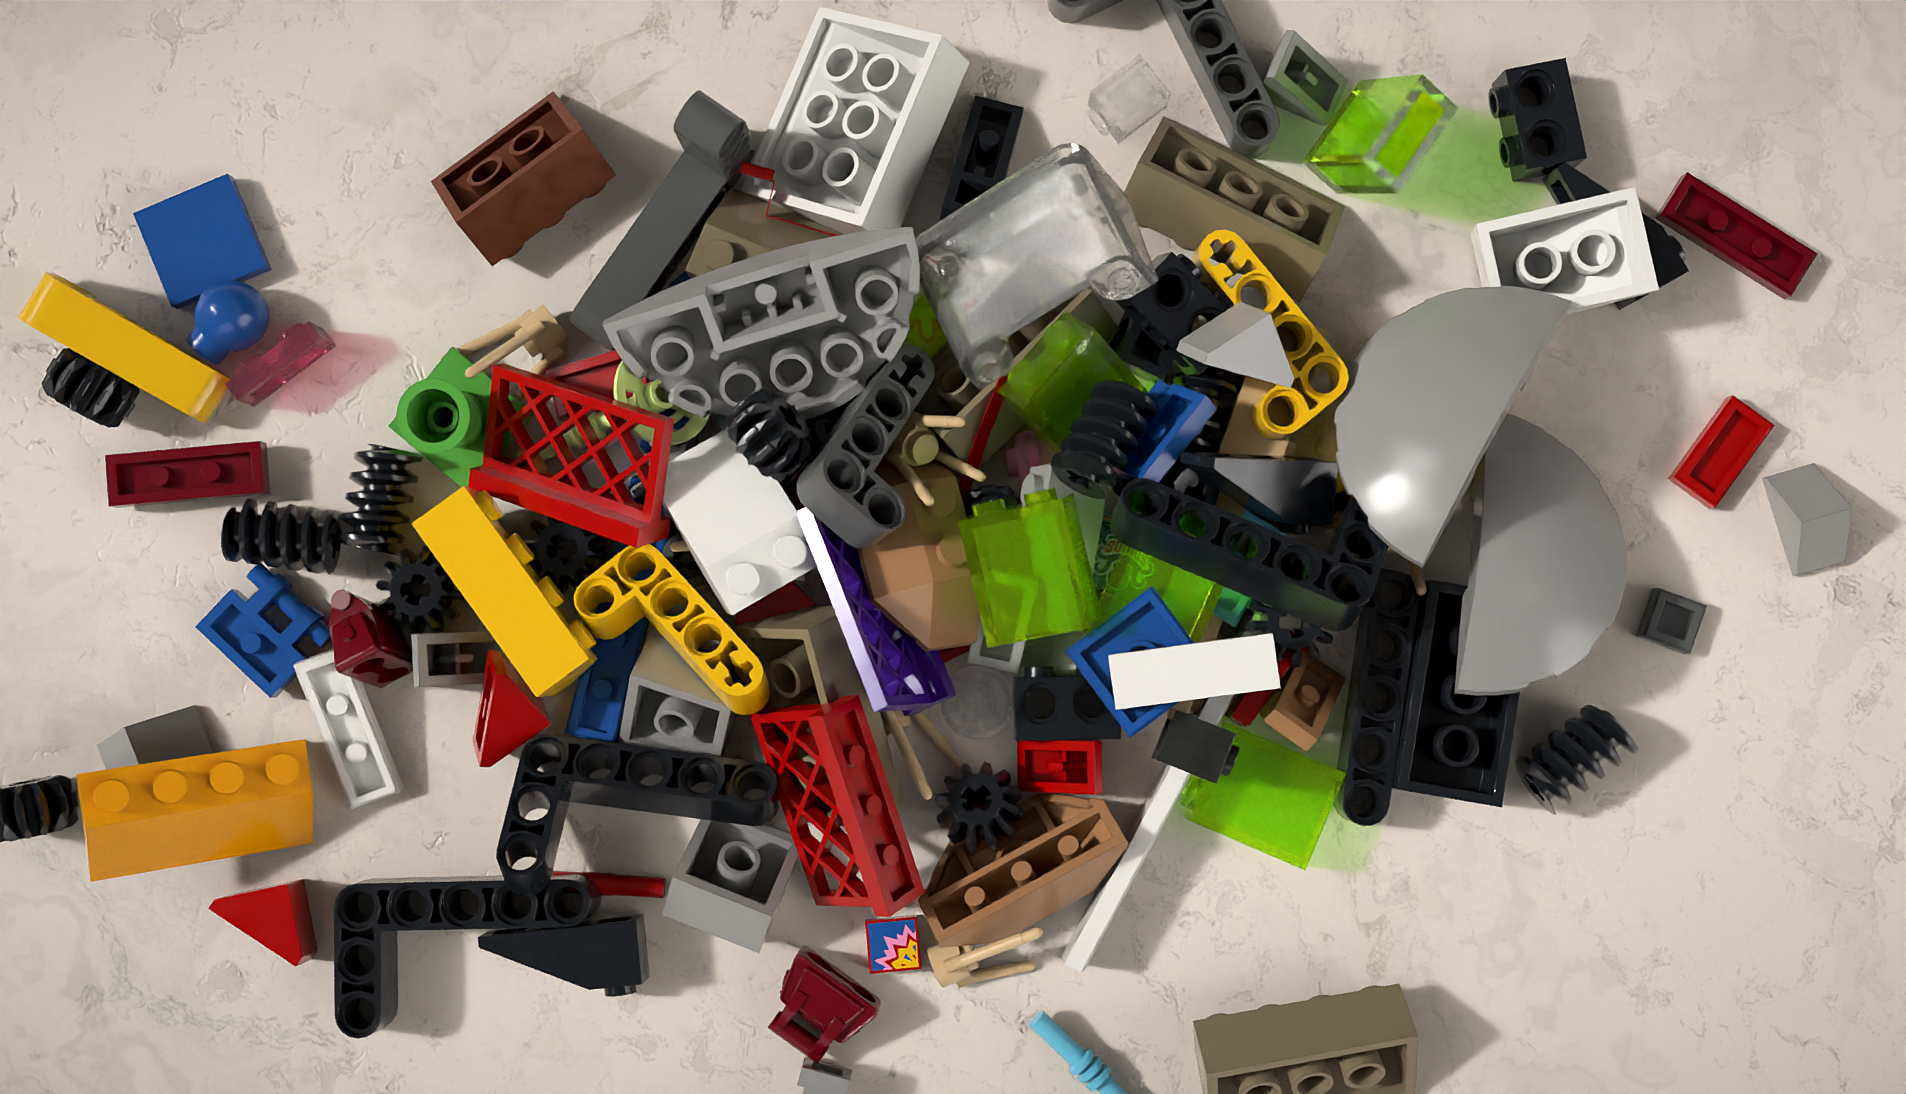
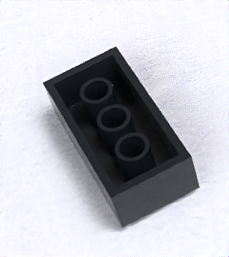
(1447, 739)

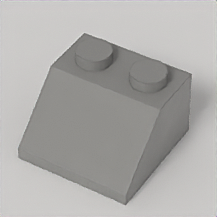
(672, 705)
(732, 881)

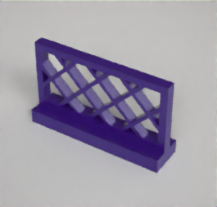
(887, 654)

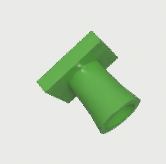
(426, 413)

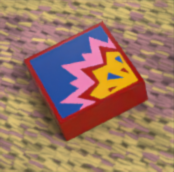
(893, 944)

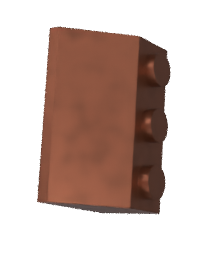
(523, 179)

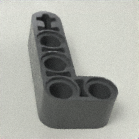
(841, 477)

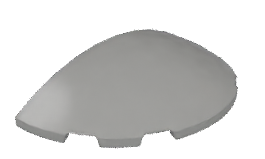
(785, 321)
(1430, 402)
(1540, 564)

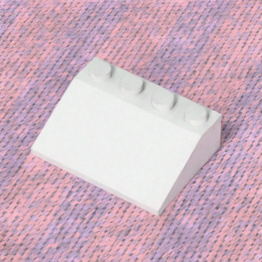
(857, 121)

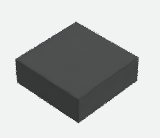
(1671, 620)

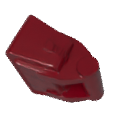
(366, 641)
(824, 999)

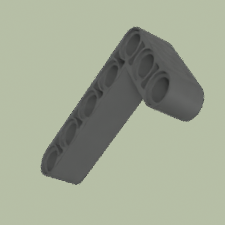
(1206, 65)
(674, 217)

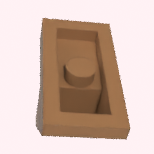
(1303, 702)

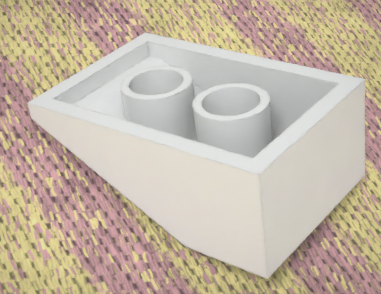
(1575, 250)
(735, 523)

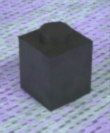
(1196, 746)

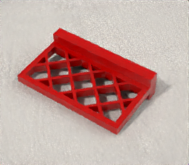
(575, 499)
(855, 793)

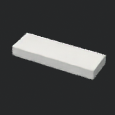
(1194, 671)
(348, 731)

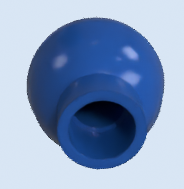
(227, 320)

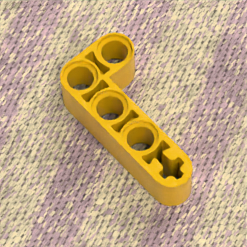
(124, 347)
(1311, 350)
(684, 632)

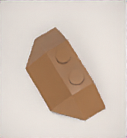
(921, 568)
(1051, 862)

